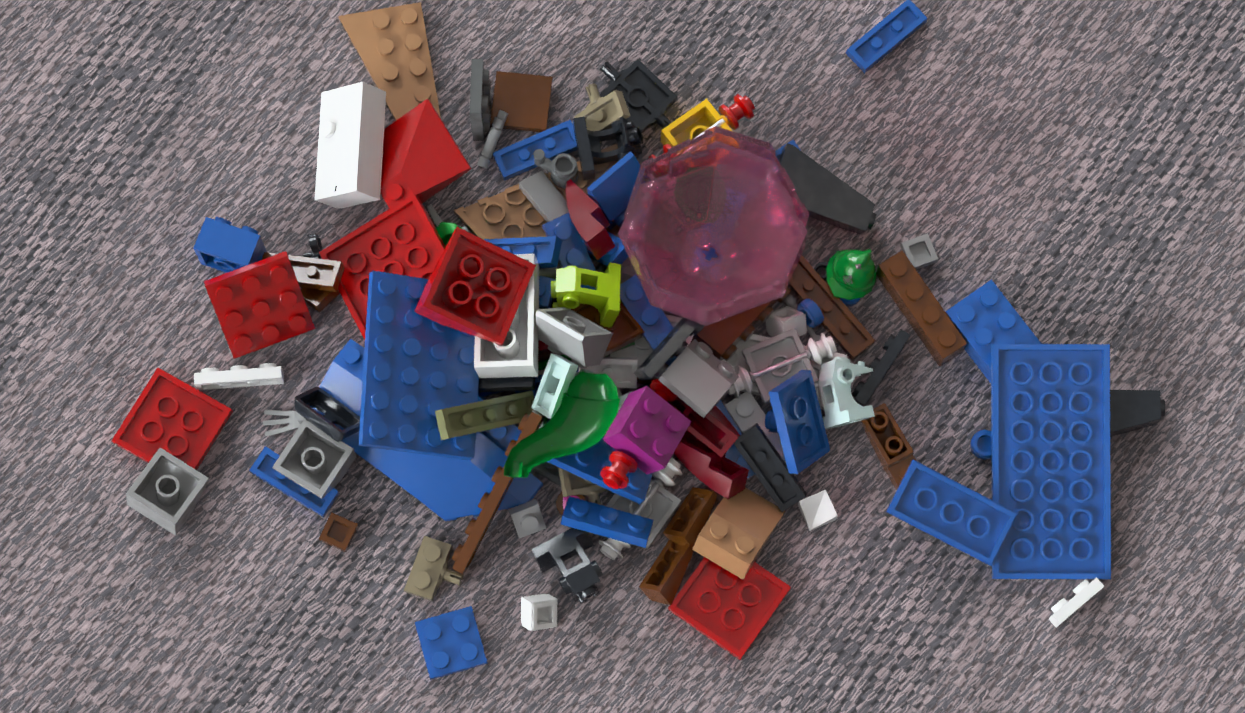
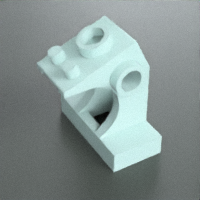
(553, 384)
(836, 394)

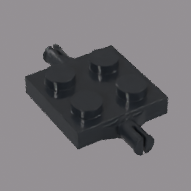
(643, 92)

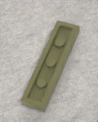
(484, 415)

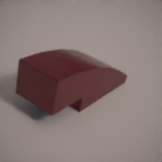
(588, 220)
(712, 430)
(716, 472)

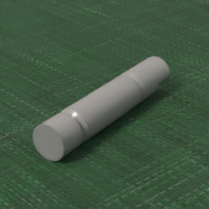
(492, 139)

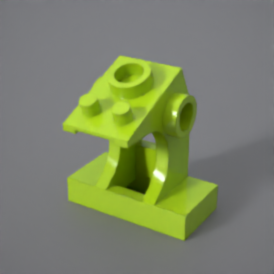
(605, 298)

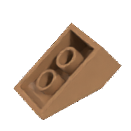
(738, 531)

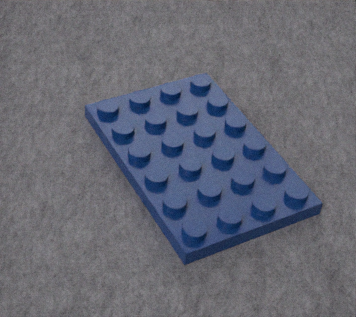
(412, 372)

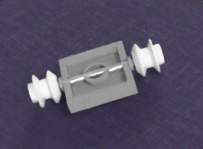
(778, 360)
(658, 505)

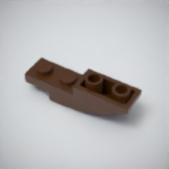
(889, 443)

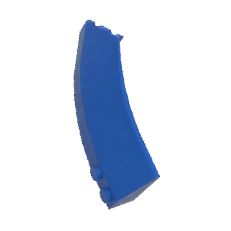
(442, 484)

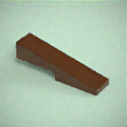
(682, 532)

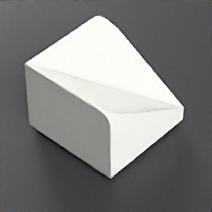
(785, 320)
(817, 510)
(539, 612)

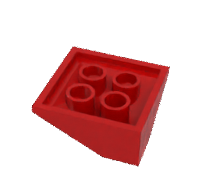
(419, 156)
(475, 287)

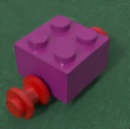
(643, 434)

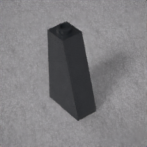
(825, 194)
(1134, 410)

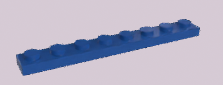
(656, 329)

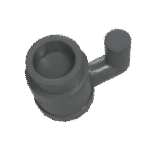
(561, 168)

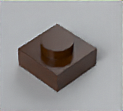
(318, 298)
(338, 532)

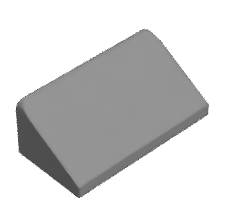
(544, 196)

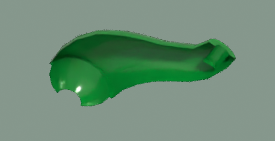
(577, 425)

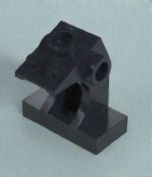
(588, 143)
(579, 580)

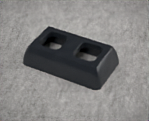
(334, 413)

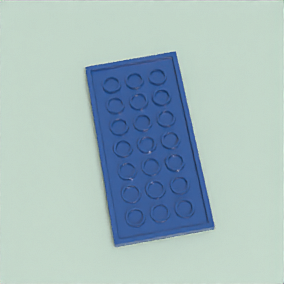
(1052, 459)

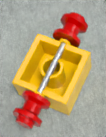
(703, 118)

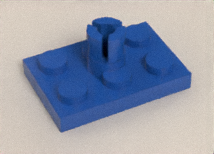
(798, 421)

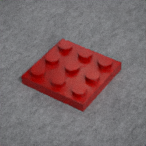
(259, 304)
(174, 419)
(728, 607)

